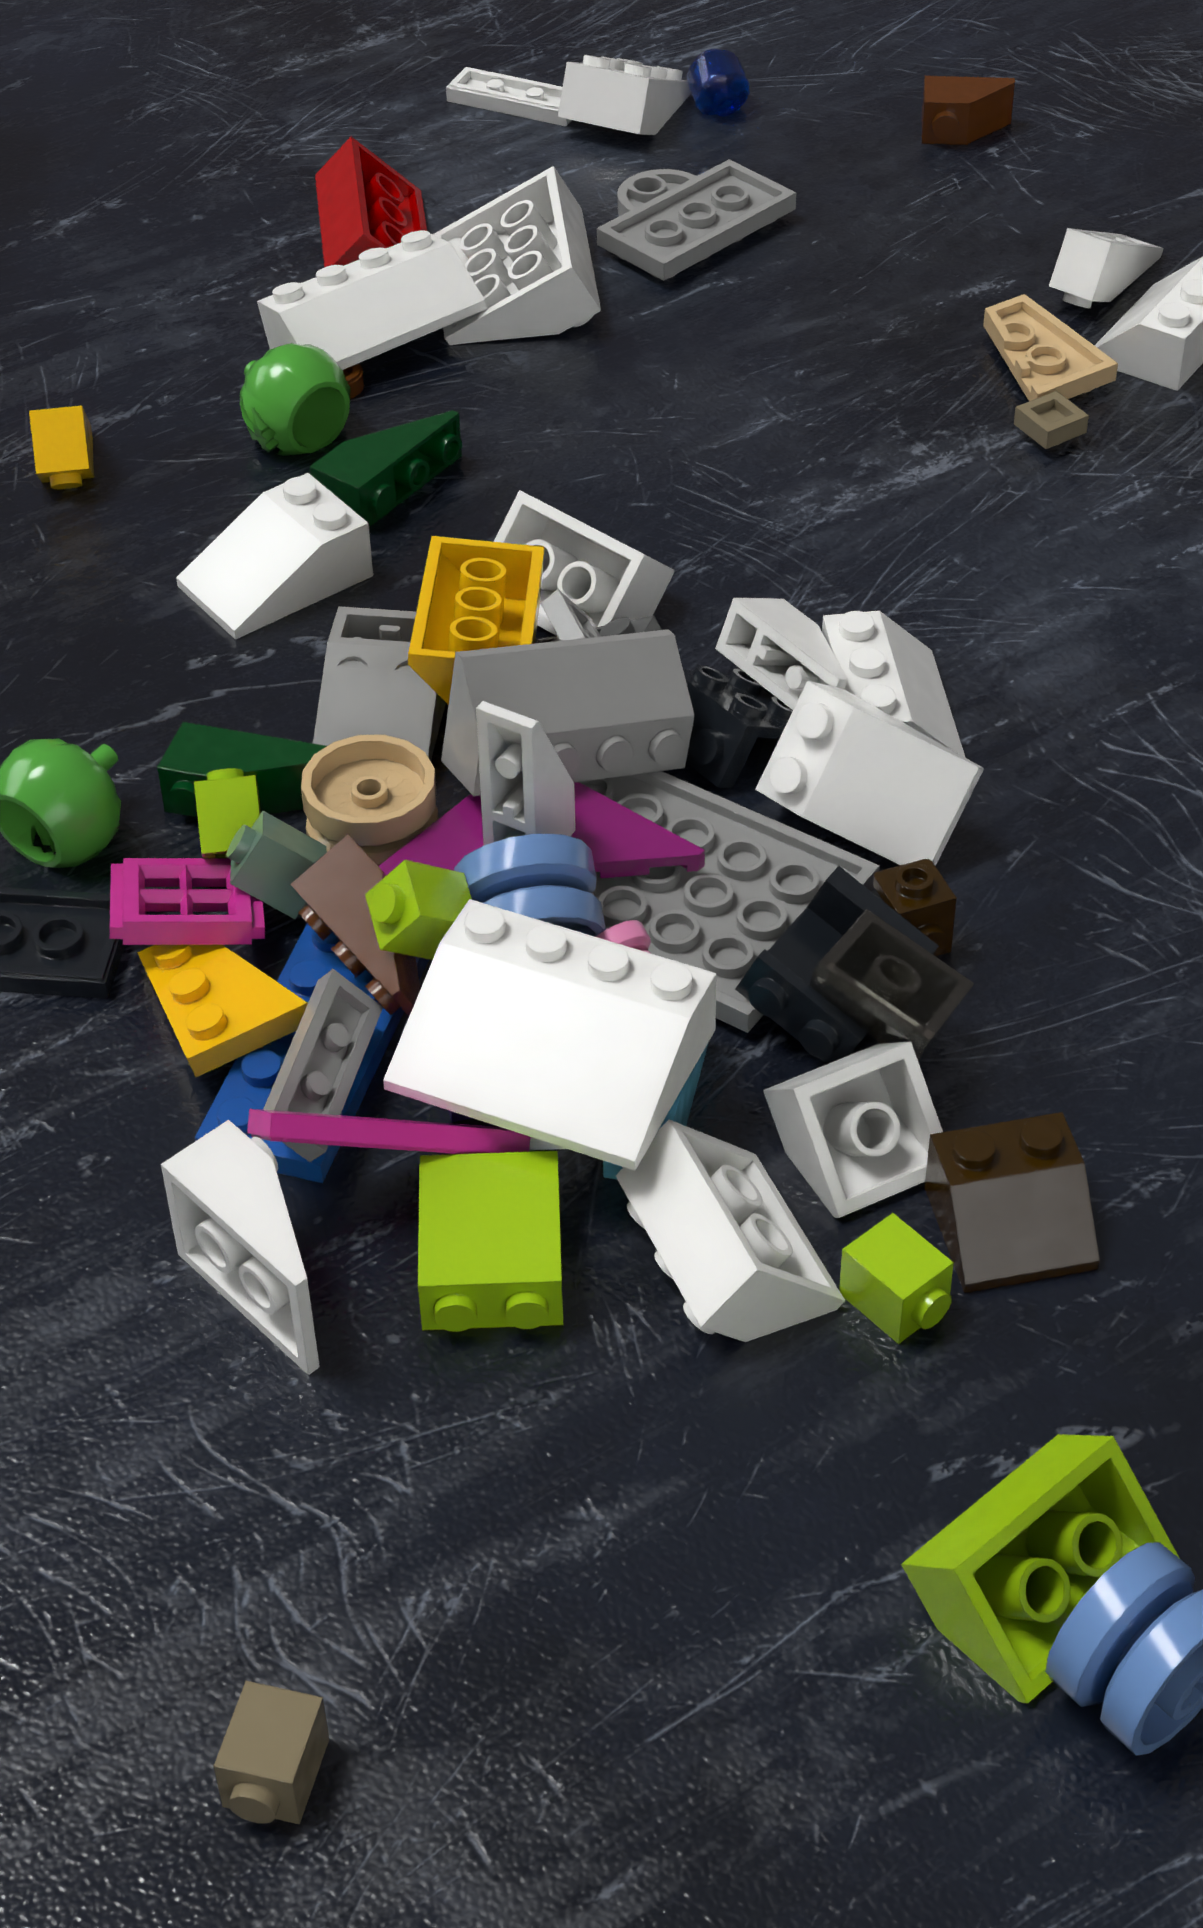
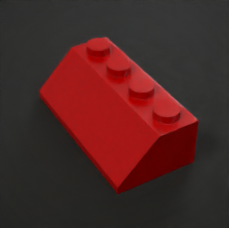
(364, 204)

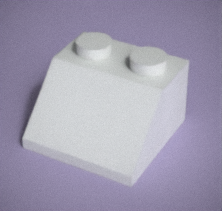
(858, 1125)

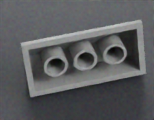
(601, 700)

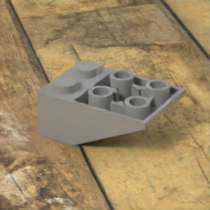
(370, 684)

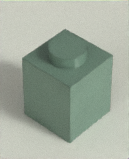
(270, 859)

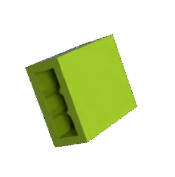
(489, 1241)

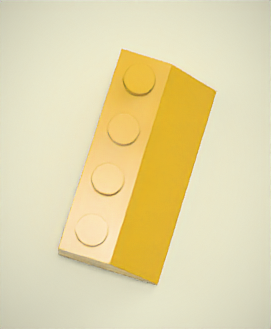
(473, 600)

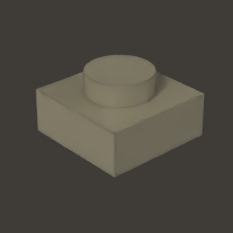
(1051, 419)

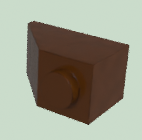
(965, 108)

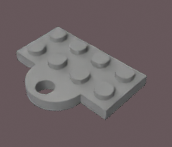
(682, 218)

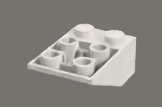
(621, 94)

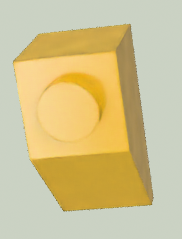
(62, 446)

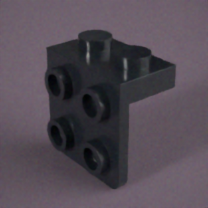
(727, 721)

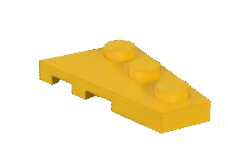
(219, 1002)

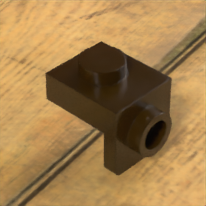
(922, 898)

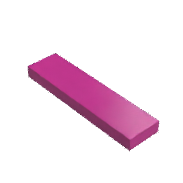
(383, 1133)

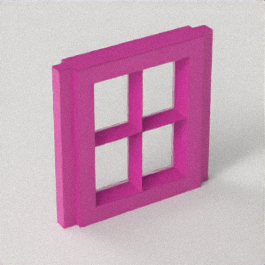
(131, 900)

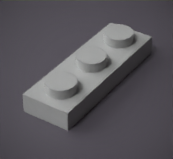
(325, 1053)

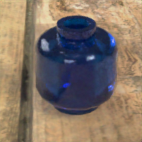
(718, 82)

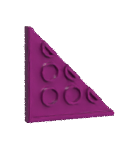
(618, 837)

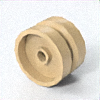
(371, 790)

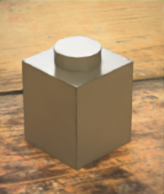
(271, 1753)

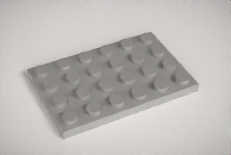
(741, 900)

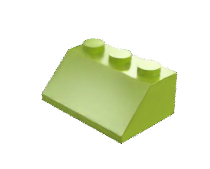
(1029, 1553)

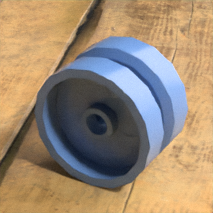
(539, 878)
(1136, 1648)

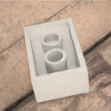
(279, 557)
(868, 776)
(240, 1236)

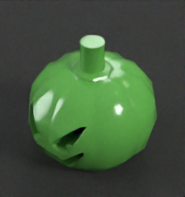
(294, 399)
(61, 797)

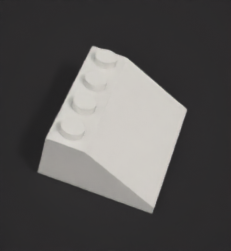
(528, 263)
(554, 1033)

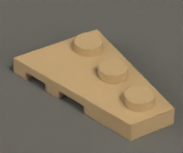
(1045, 351)

